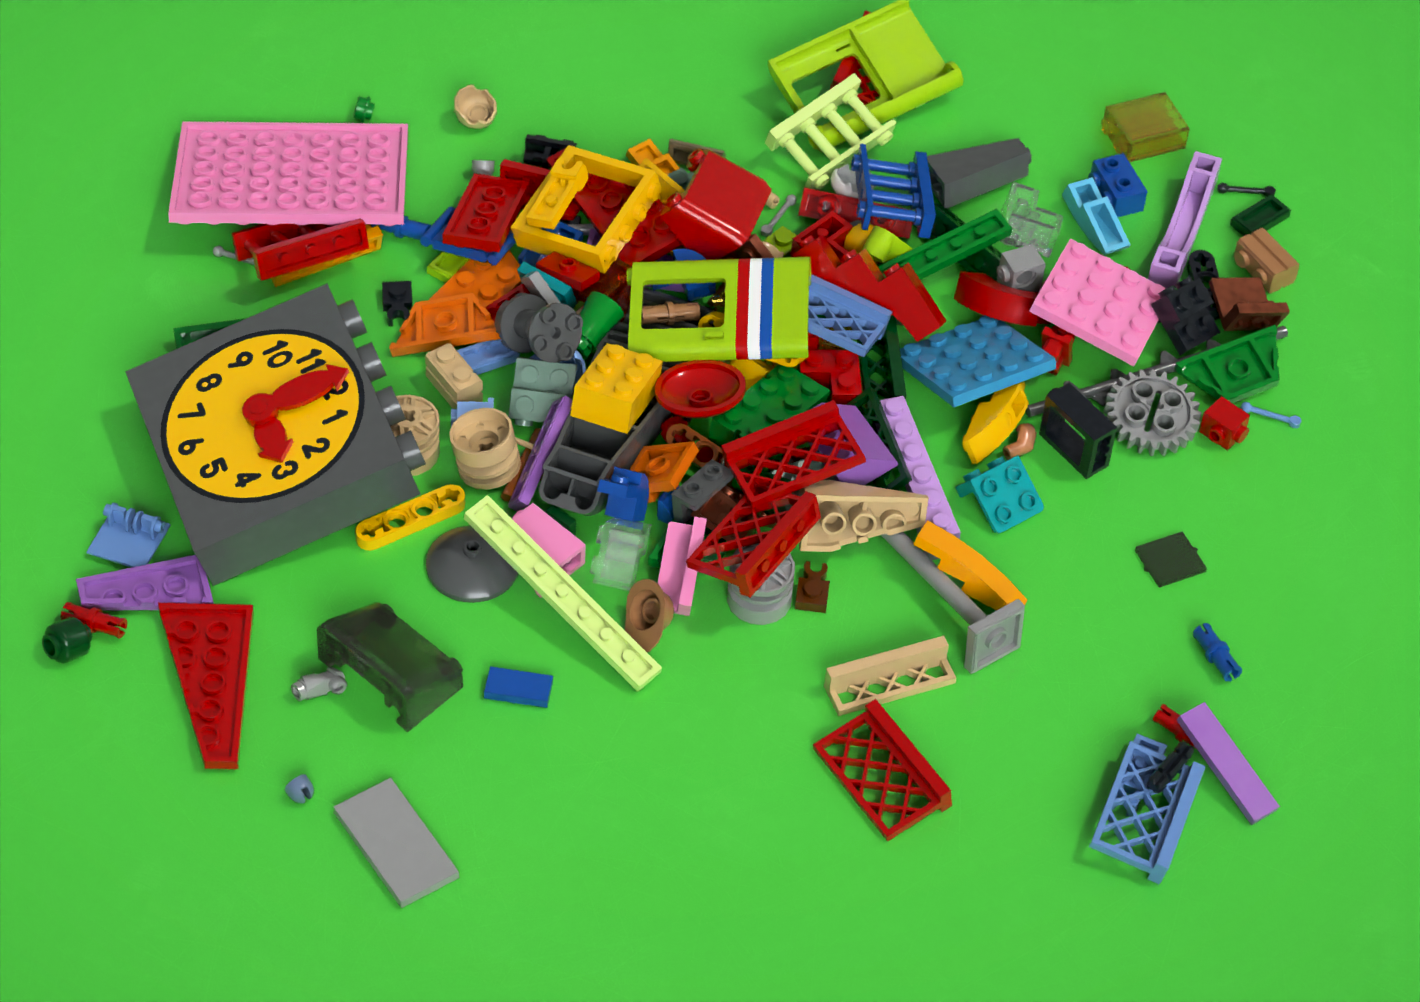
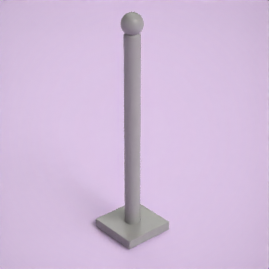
(987, 636)

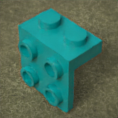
(1003, 493)

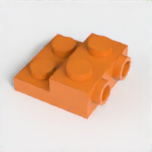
(664, 465)

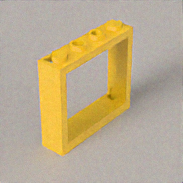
(620, 229)

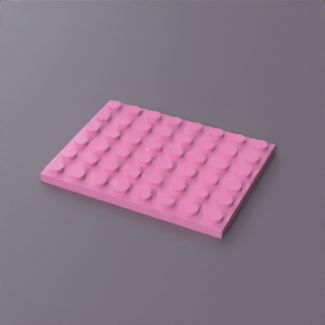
(290, 173)

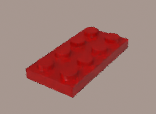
(486, 213)

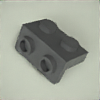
(699, 489)

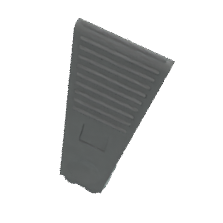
(591, 451)

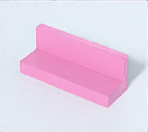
(674, 575)

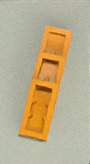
(959, 560)

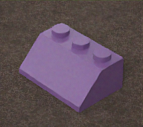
(877, 456)

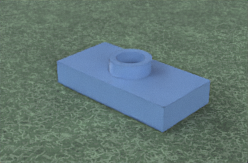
(488, 356)

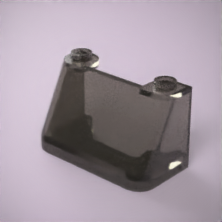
(392, 659)

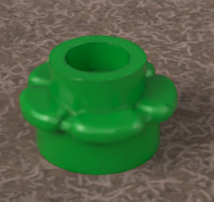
(363, 109)

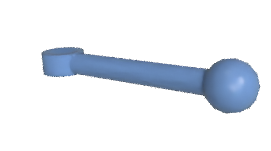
(1294, 421)

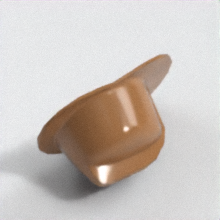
(647, 613)

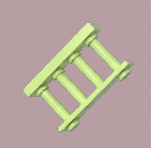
(826, 107)

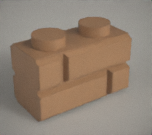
(1266, 259)

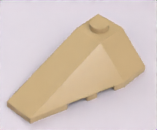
(860, 512)

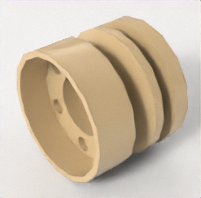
(424, 423)
(485, 448)

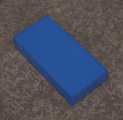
(518, 687)

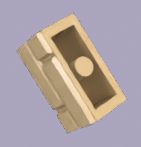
(453, 376)

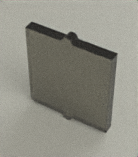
(1170, 559)

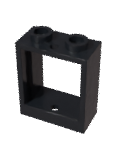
(1085, 455)

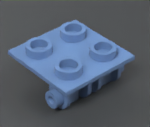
(128, 536)

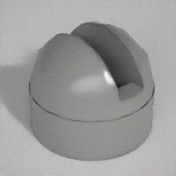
(483, 167)

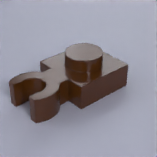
(812, 590)

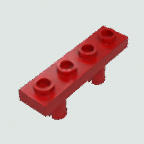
(819, 203)

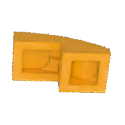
(650, 151)

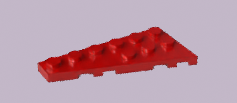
(602, 201)
(212, 664)

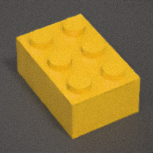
(616, 388)

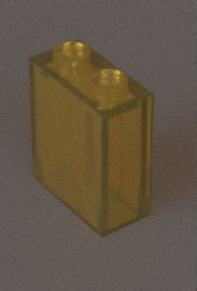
(1145, 127)

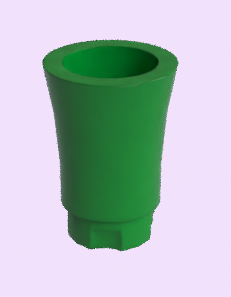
(599, 317)

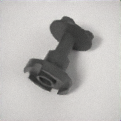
(532, 325)

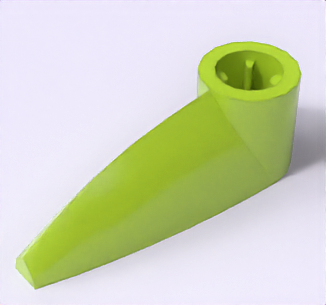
(884, 245)

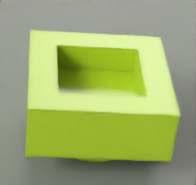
(782, 240)

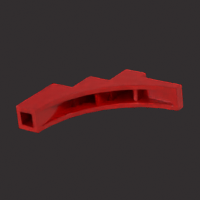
(898, 291)

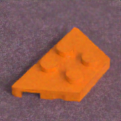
(483, 279)
(444, 321)

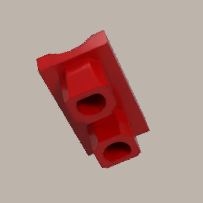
(1059, 345)

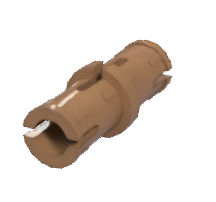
(670, 313)

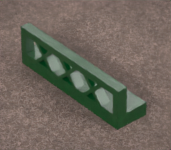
(983, 261)
(892, 365)
(887, 480)

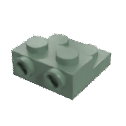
(537, 387)

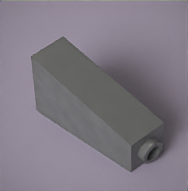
(977, 170)

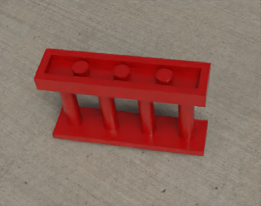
(294, 247)

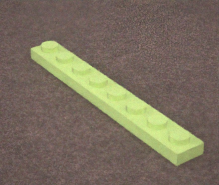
(563, 593)

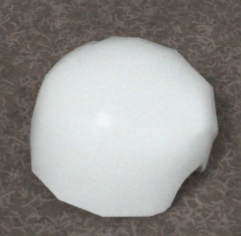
(844, 182)

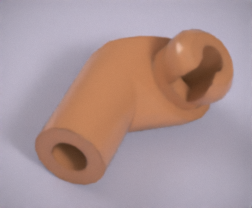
(1024, 443)

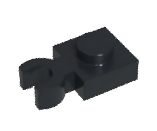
(397, 300)

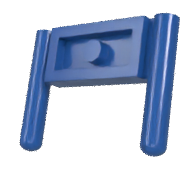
(434, 236)

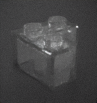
(1029, 222)
(619, 552)

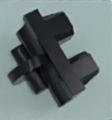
(540, 148)

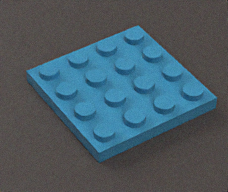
(975, 360)

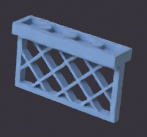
(845, 310)
(1169, 827)

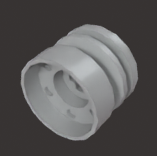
(770, 601)

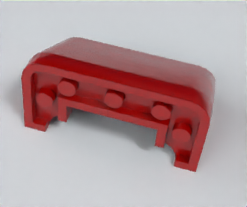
(717, 206)

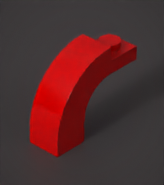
(996, 300)

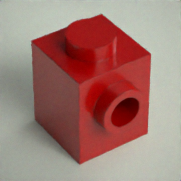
(1225, 423)

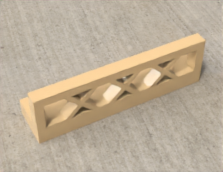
(881, 667)

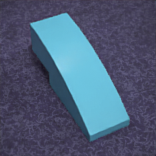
(1095, 216)

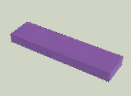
(541, 450)
(1228, 763)

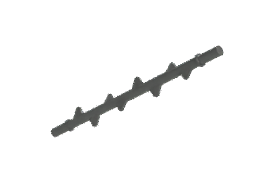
(1167, 363)

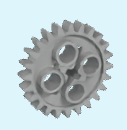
(1174, 412)

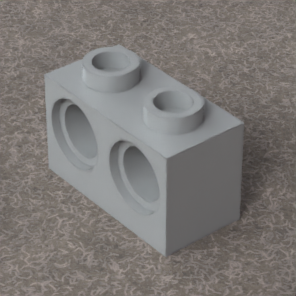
(1021, 269)

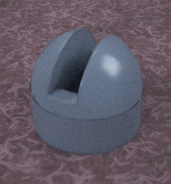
(300, 787)

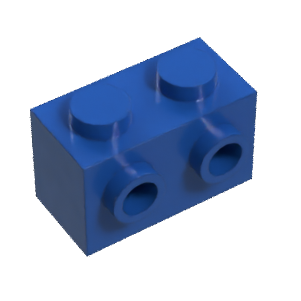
(1120, 183)

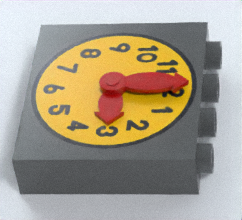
(275, 432)

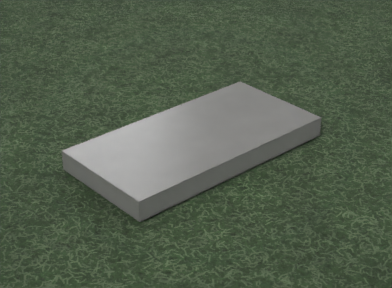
(396, 842)

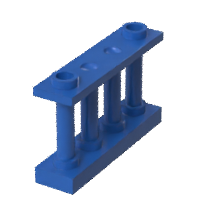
(917, 184)

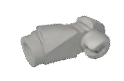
(319, 684)

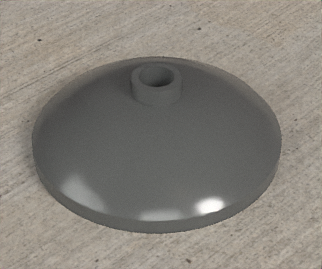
(467, 573)

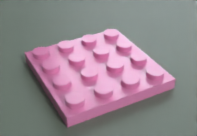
(1099, 302)

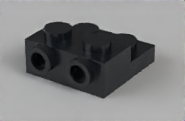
(1185, 314)

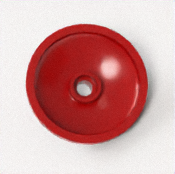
(700, 388)

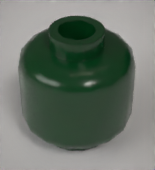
(67, 640)

